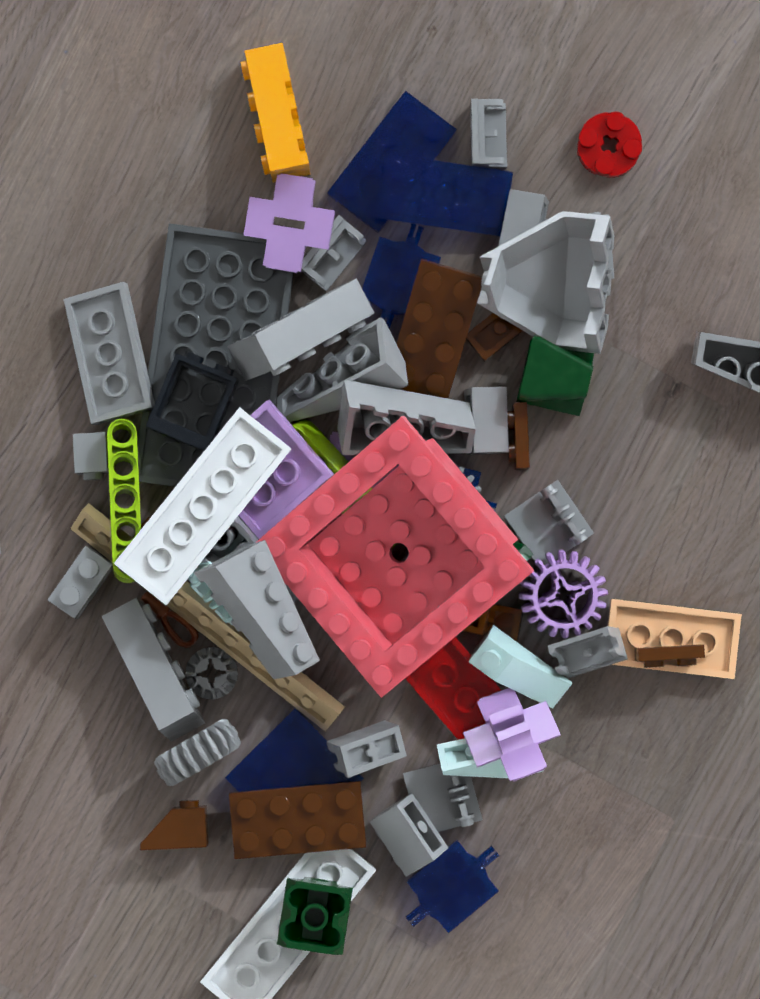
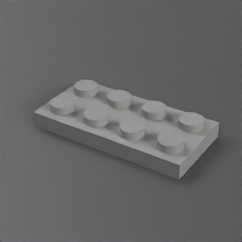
(109, 353)

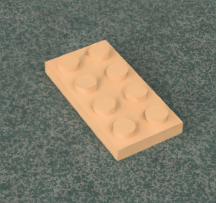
(667, 625)

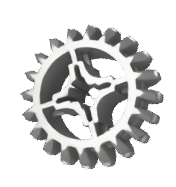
(197, 752)

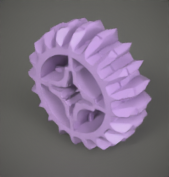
(577, 589)

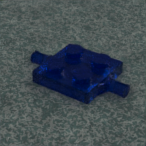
(394, 273)
(452, 886)

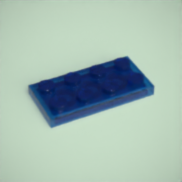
(407, 131)
(443, 194)

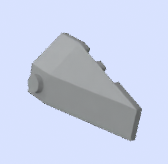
(367, 358)

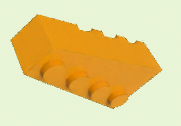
(276, 111)

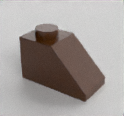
(180, 828)

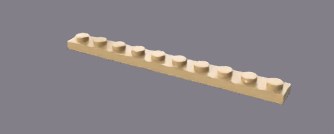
(296, 689)

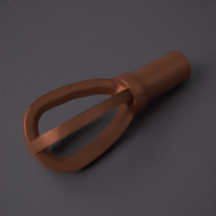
(162, 613)

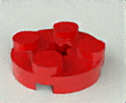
(614, 126)

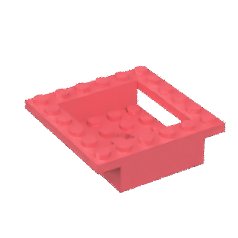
(357, 584)

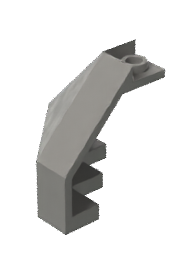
(554, 280)

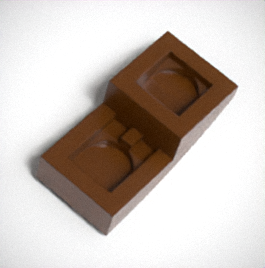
(503, 617)

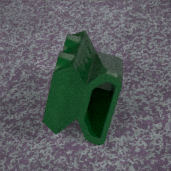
(555, 377)
(314, 915)

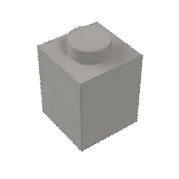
(90, 455)

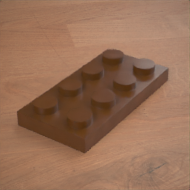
(437, 326)
(297, 819)

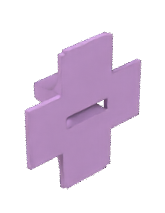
(286, 244)
(516, 732)

